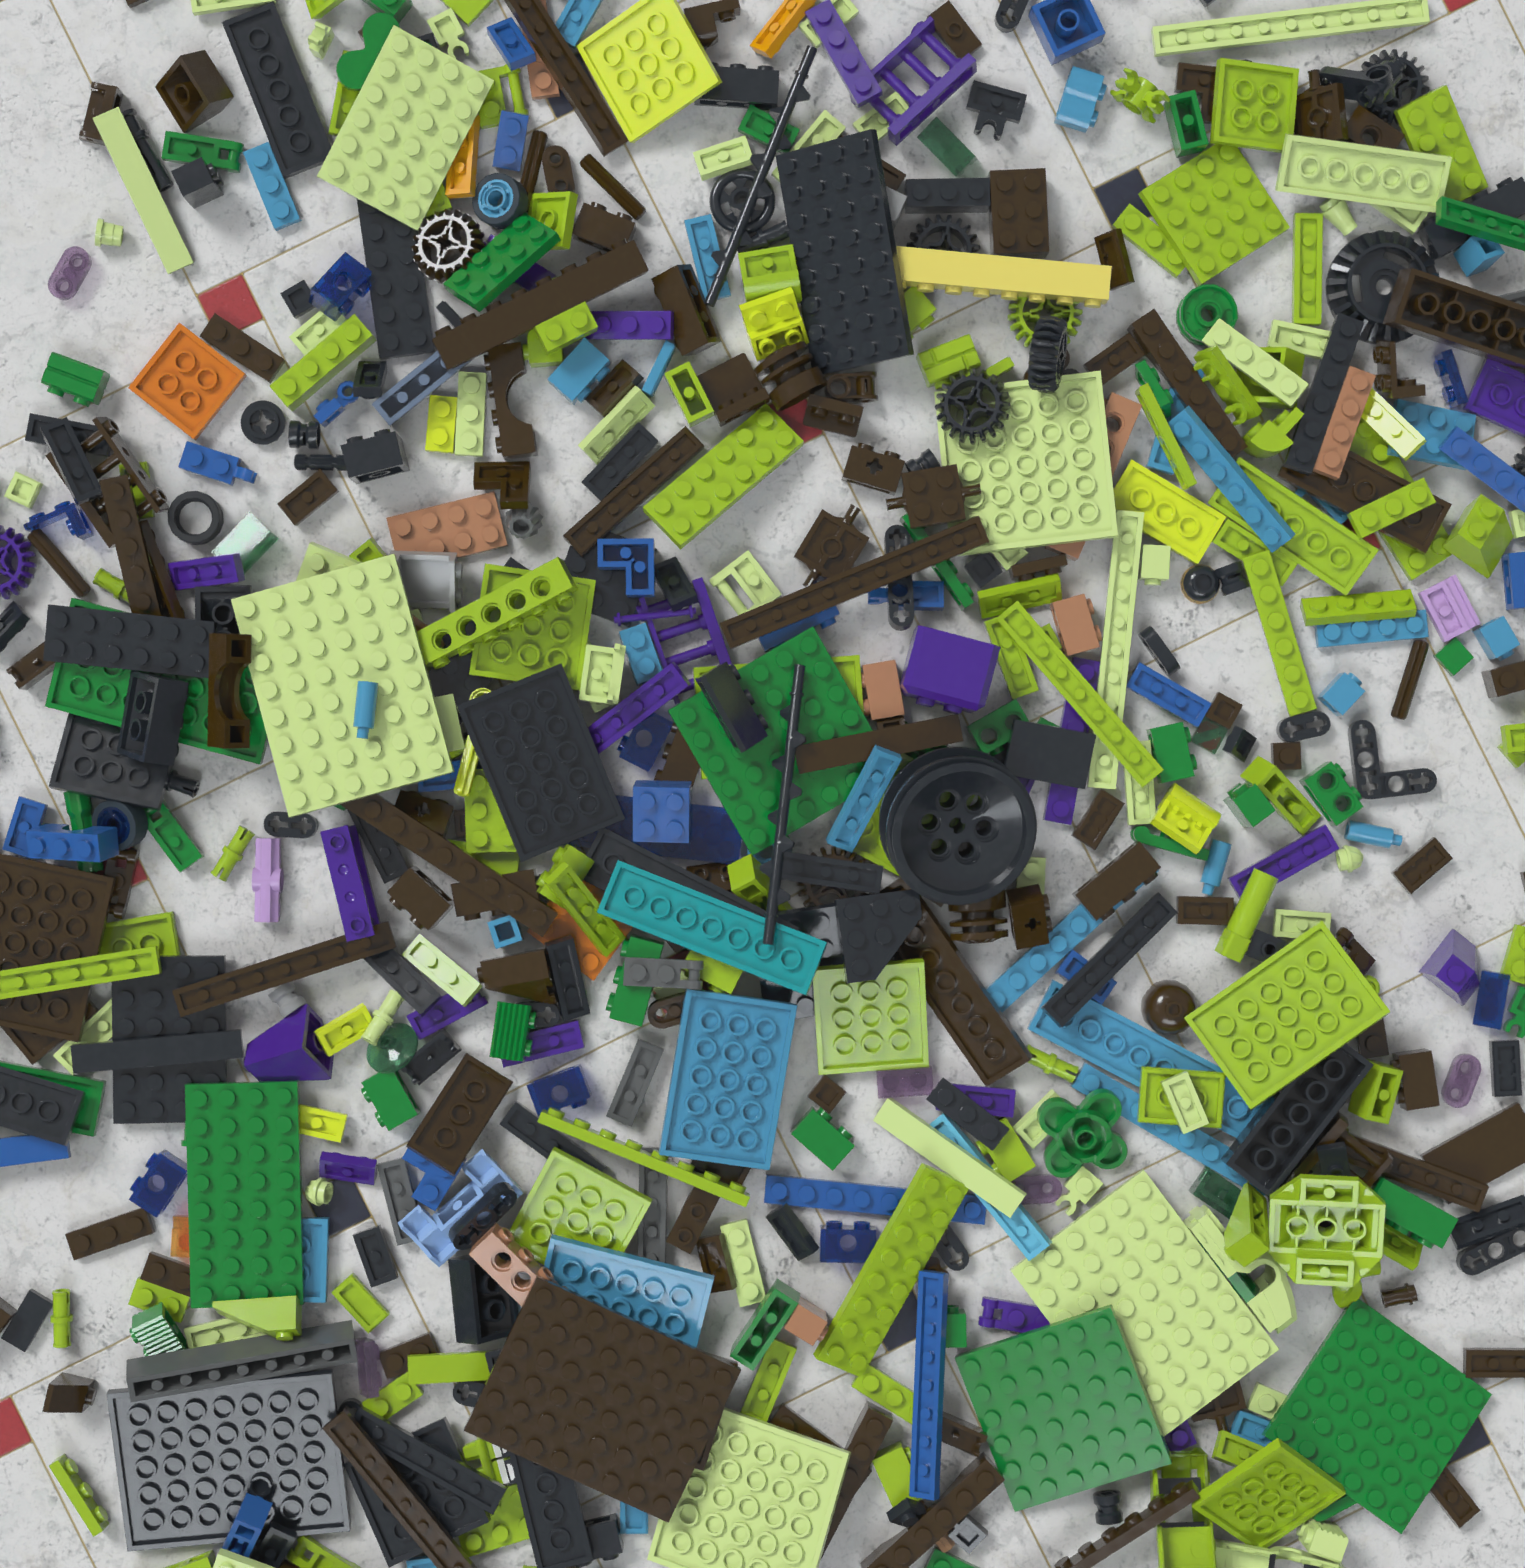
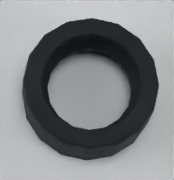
(174, 520)

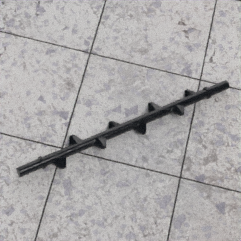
(762, 163)
(779, 817)

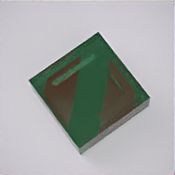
(1208, 735)

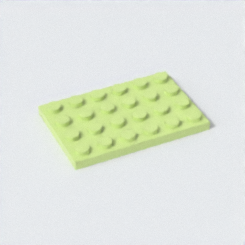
(405, 128)

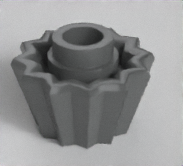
(524, 522)

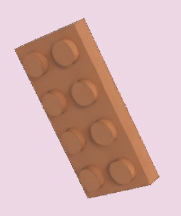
(456, 526)

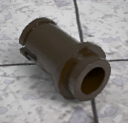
(1399, 1295)

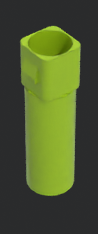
(1248, 911)

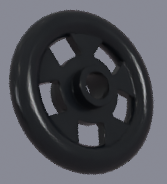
(719, 197)

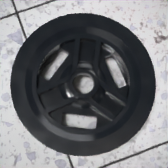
(1365, 258)

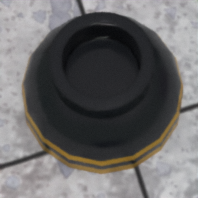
(1200, 584)

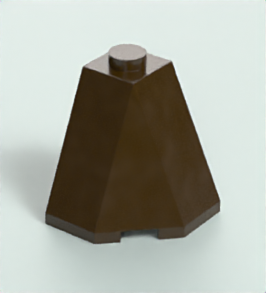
(520, 975)

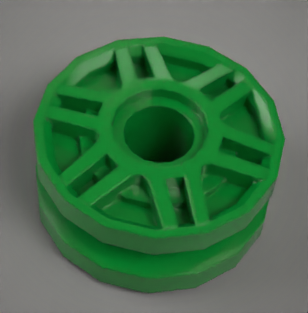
(1207, 297)

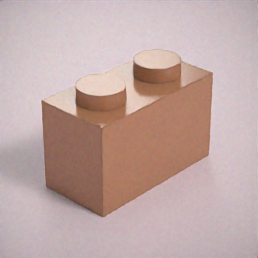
(1075, 625)
(881, 690)
(808, 1322)

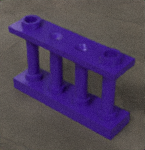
(939, 87)
(706, 620)
(351, 881)

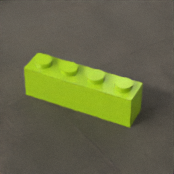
(323, 363)

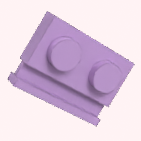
(1449, 608)

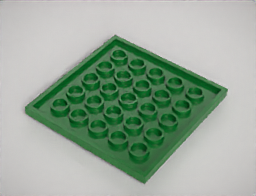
(747, 780)
(1063, 1408)
(1378, 1413)

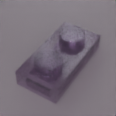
(904, 1082)
(368, 1376)

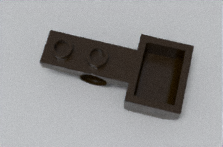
(701, 1204)

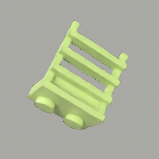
(602, 674)

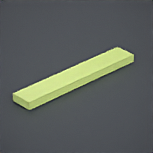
(143, 190)
(950, 1157)

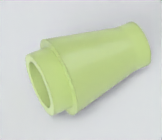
(1338, 214)

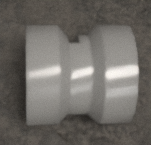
(287, 999)

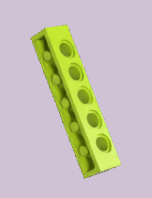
(479, 611)

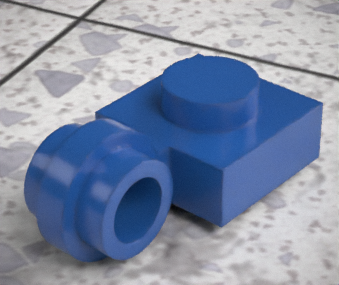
(330, 410)

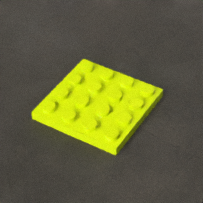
(648, 65)

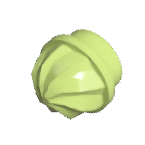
(1348, 858)
(319, 1191)

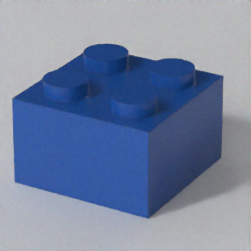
(1066, 27)
(662, 811)

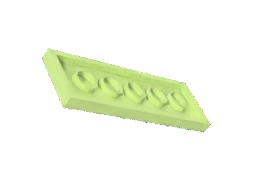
(1362, 173)

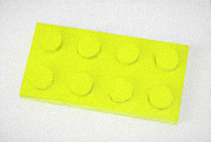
(1169, 512)

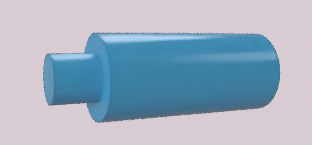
(365, 708)
(1371, 834)
(1215, 866)

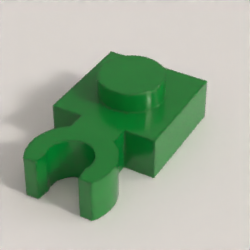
(1517, 1007)

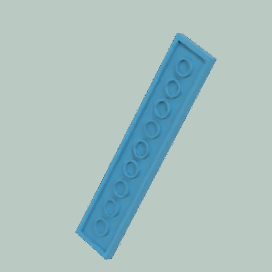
(1125, 1046)

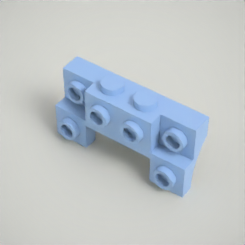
(432, 1232)

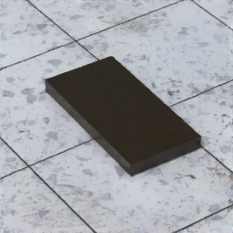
(459, 1114)
(1485, 1148)

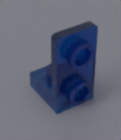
(76, 524)

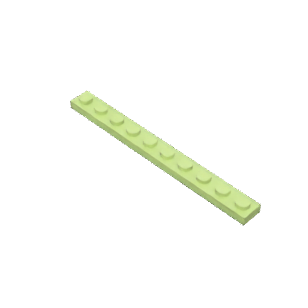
(1288, 25)
(1117, 637)

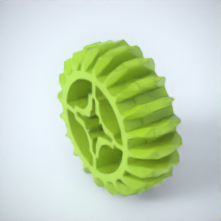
(1033, 316)

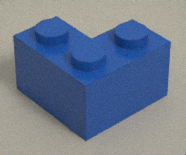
(635, 557)
(433, 1184)

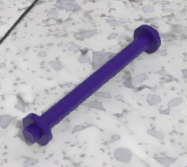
(654, 615)

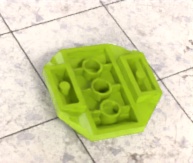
(1329, 1254)

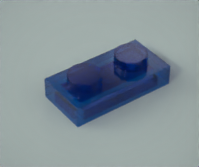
(1446, 368)
(1491, 999)

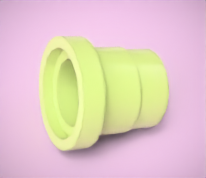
(108, 234)

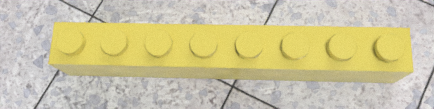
(1004, 276)

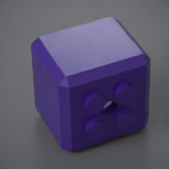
(948, 670)

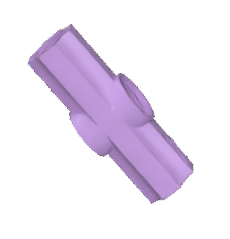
(267, 879)

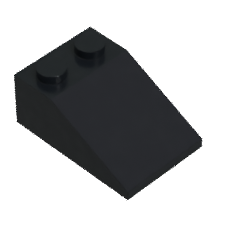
(215, 605)

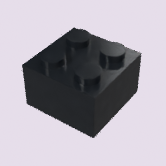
(374, 456)

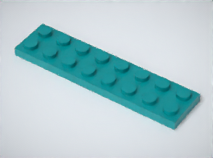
(711, 927)

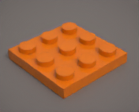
(187, 381)
(589, 958)

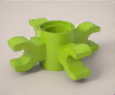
(1139, 95)

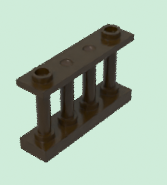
(95, 508)
(1338, 1131)

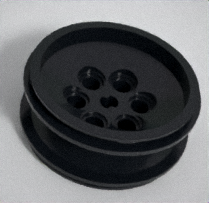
(994, 853)

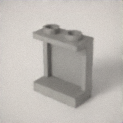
(431, 578)

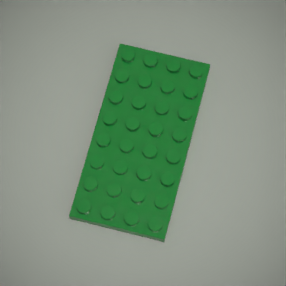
(102, 694)
(244, 1191)

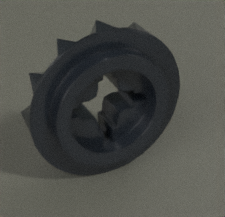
(253, 414)

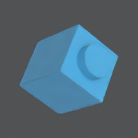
(1477, 255)
(1496, 638)
(1341, 693)
(505, 931)

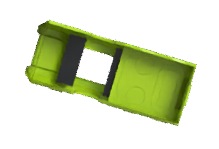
(1184, 1542)

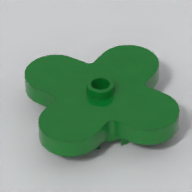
(355, 65)
(1082, 1133)

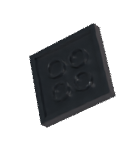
(609, 587)

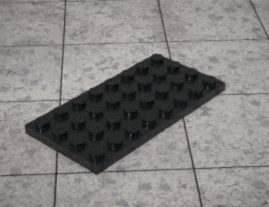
(845, 253)

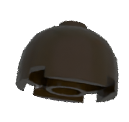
(1167, 1005)

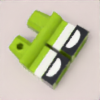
(494, 1460)

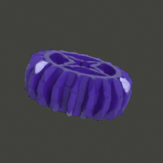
(6, 554)

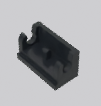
(431, 1057)

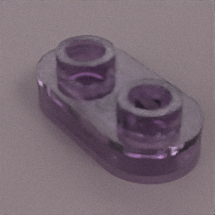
(67, 272)
(1463, 1081)
(1033, 1187)

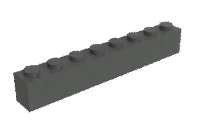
(240, 1361)

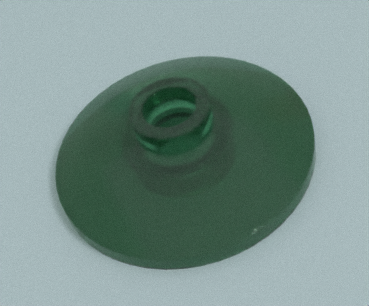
(393, 1049)

